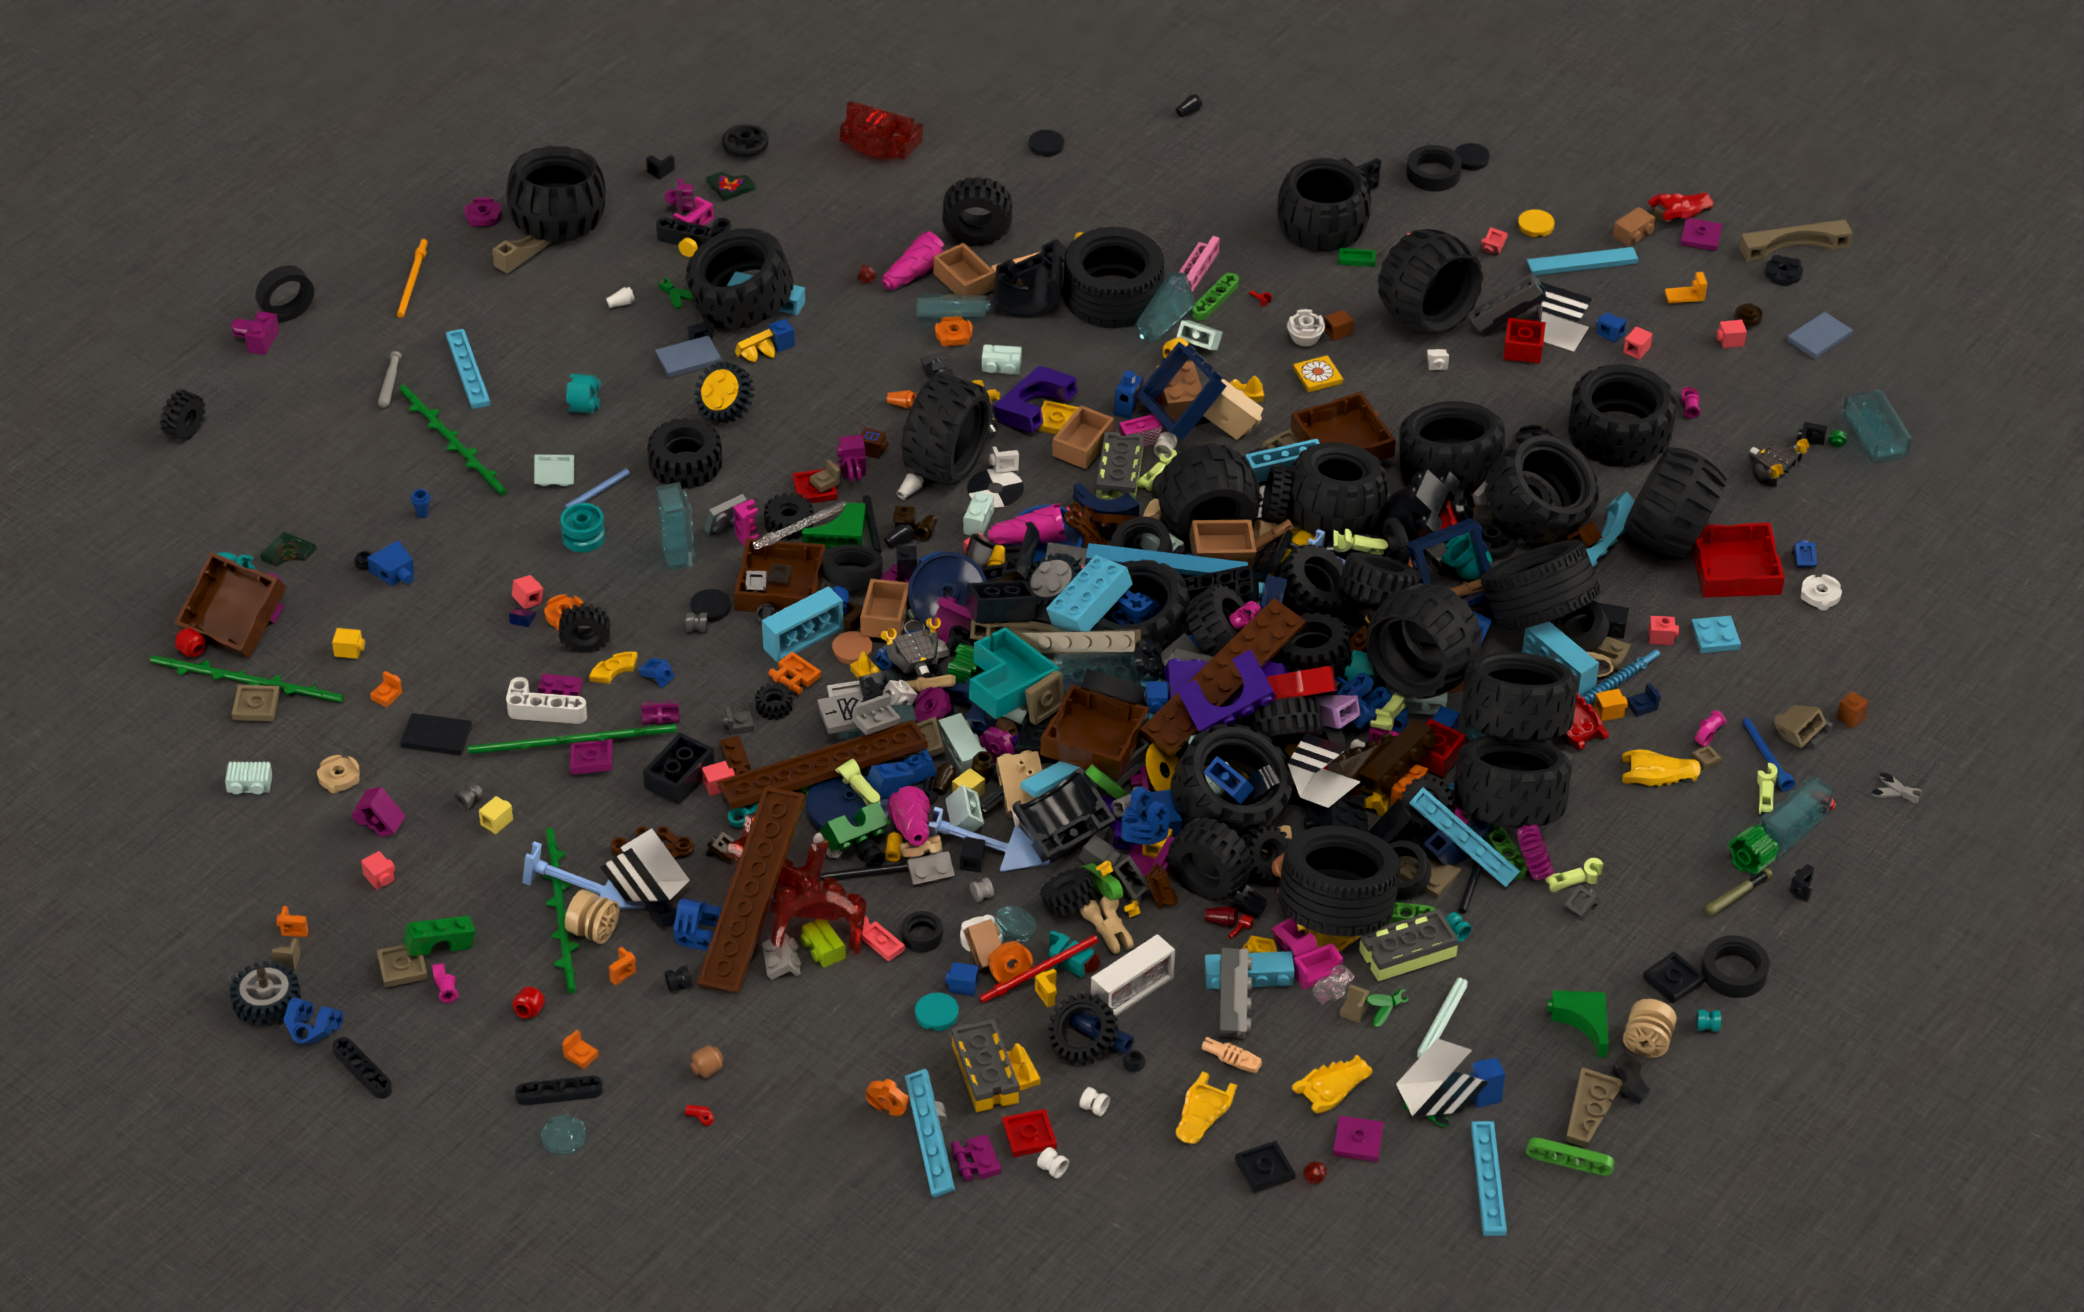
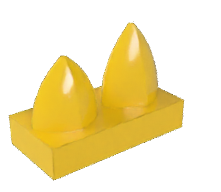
(749, 346)
(1252, 389)
(863, 666)
(1377, 801)
(1023, 1068)

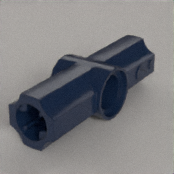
(1091, 1026)

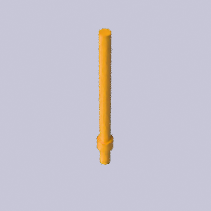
(419, 255)

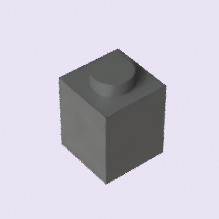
(1095, 851)

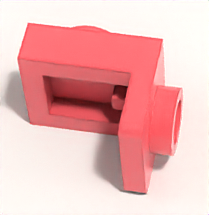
(1494, 241)

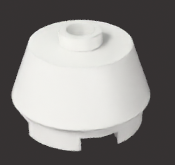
(1305, 327)

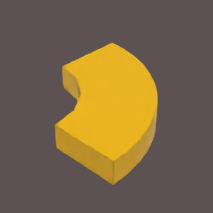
(608, 669)

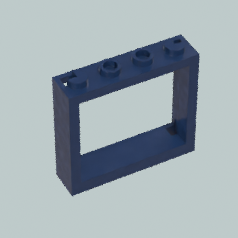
(1162, 377)
(1417, 558)

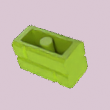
(823, 942)

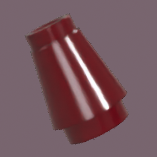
(1222, 915)

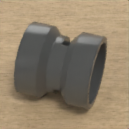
(696, 622)
(469, 795)

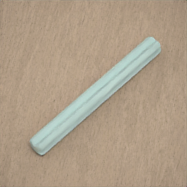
(1443, 1015)

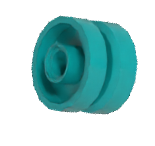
(582, 527)

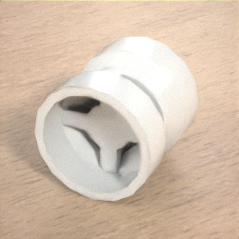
(1165, 444)
(1094, 1101)
(1051, 1161)

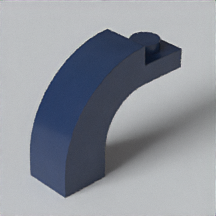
(1123, 505)
(1273, 588)
(977, 717)
(1447, 851)

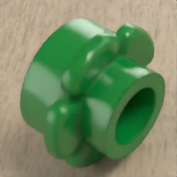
(1837, 438)

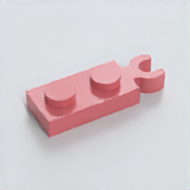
(881, 940)

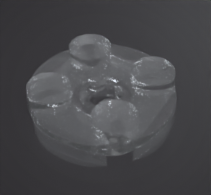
(1333, 985)

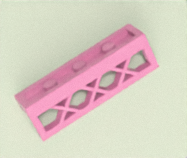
(1202, 260)

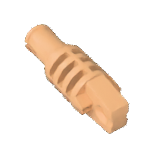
(1233, 1055)

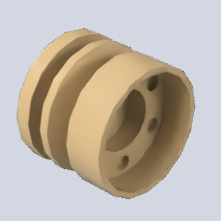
(592, 916)
(1649, 1028)

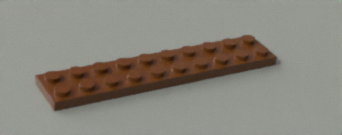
(1220, 677)
(821, 763)
(751, 890)

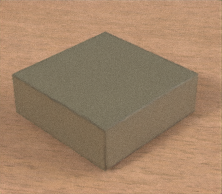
(1706, 757)

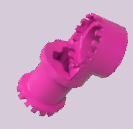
(1690, 402)
(1241, 618)
(1709, 727)
(446, 984)

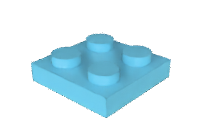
(1715, 634)

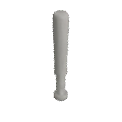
(387, 388)

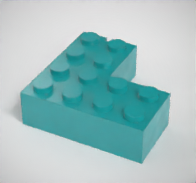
(1009, 670)

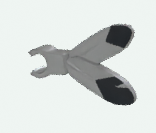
(1896, 789)

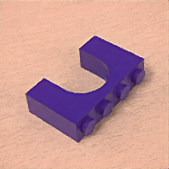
(1040, 382)
(1180, 672)
(1255, 693)

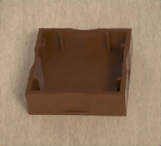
(1345, 421)
(804, 581)
(231, 604)
(1094, 731)

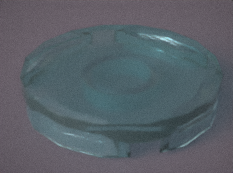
(1015, 923)
(564, 1135)

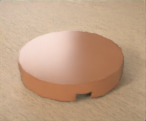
(850, 645)

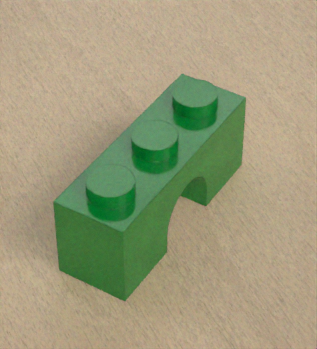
(841, 834)
(422, 935)

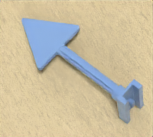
(1018, 852)
(534, 865)

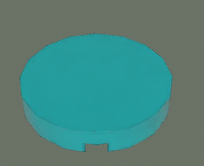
(936, 1011)

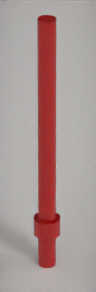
(1001, 988)

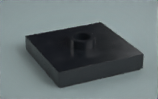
(1674, 977)
(1265, 1166)

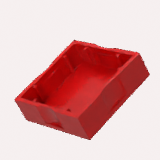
(1738, 561)
(1304, 683)

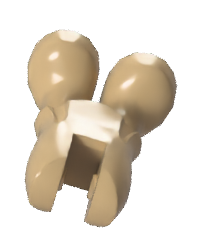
(1112, 927)

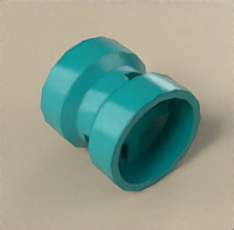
(1461, 928)
(1708, 1020)

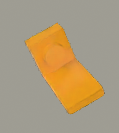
(1688, 294)

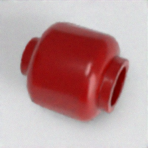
(190, 642)
(528, 1002)

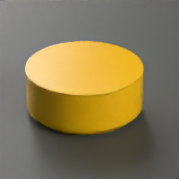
(687, 247)

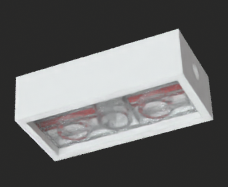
(1135, 974)

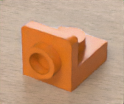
(388, 690)
(292, 924)
(623, 967)
(578, 1050)

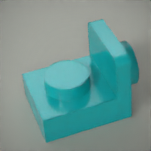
(1057, 944)

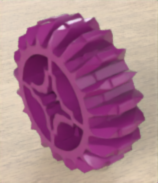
(1535, 852)

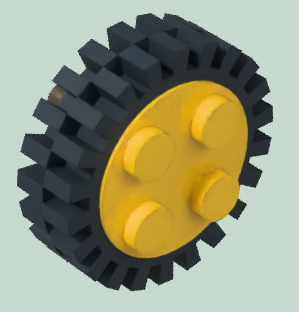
(724, 392)

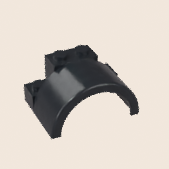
(1041, 281)
(1423, 497)
(1018, 558)
(1059, 817)

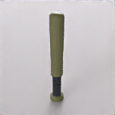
(1734, 894)

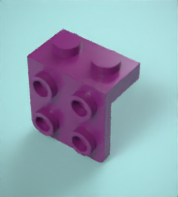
(951, 615)
(1146, 863)

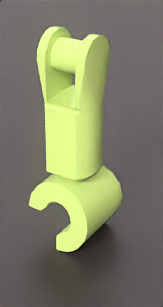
(1147, 479)
(1361, 543)
(1386, 716)
(852, 775)
(1766, 788)
(1589, 874)

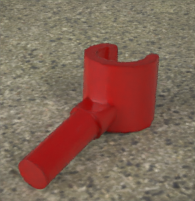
(1264, 298)
(1245, 921)

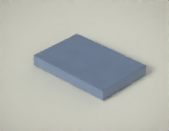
(1820, 335)
(688, 356)

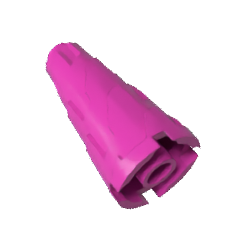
(914, 262)
(1047, 521)
(910, 814)

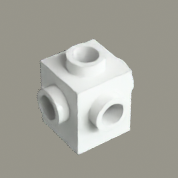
(900, 693)

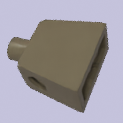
(1799, 724)

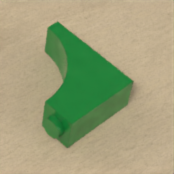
(844, 530)
(1583, 1011)

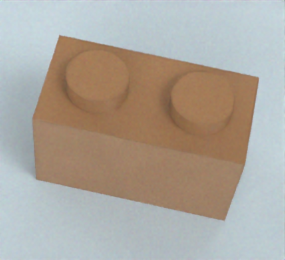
(1634, 226)
(982, 941)

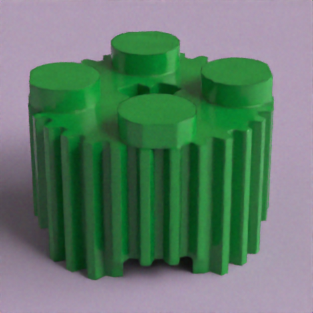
(963, 664)
(1753, 850)

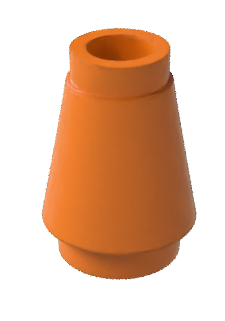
(901, 398)

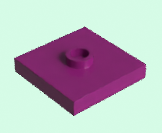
(1701, 234)
(591, 756)
(1358, 1138)

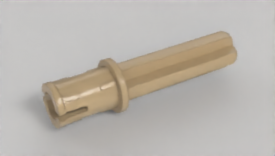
(939, 681)

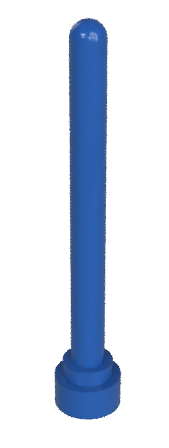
(1784, 780)

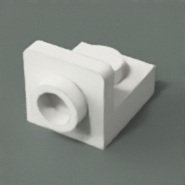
(1437, 359)
(1004, 461)

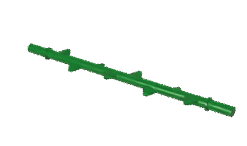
(450, 435)
(204, 668)
(523, 744)
(558, 902)

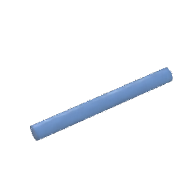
(600, 488)

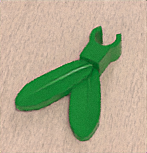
(675, 293)
(1386, 1004)

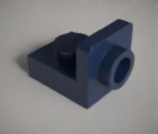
(1644, 702)

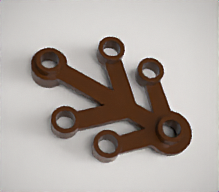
(1074, 520)
(677, 847)

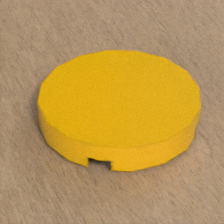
(1536, 223)

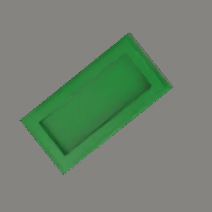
(1357, 257)

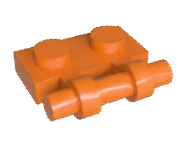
(799, 669)

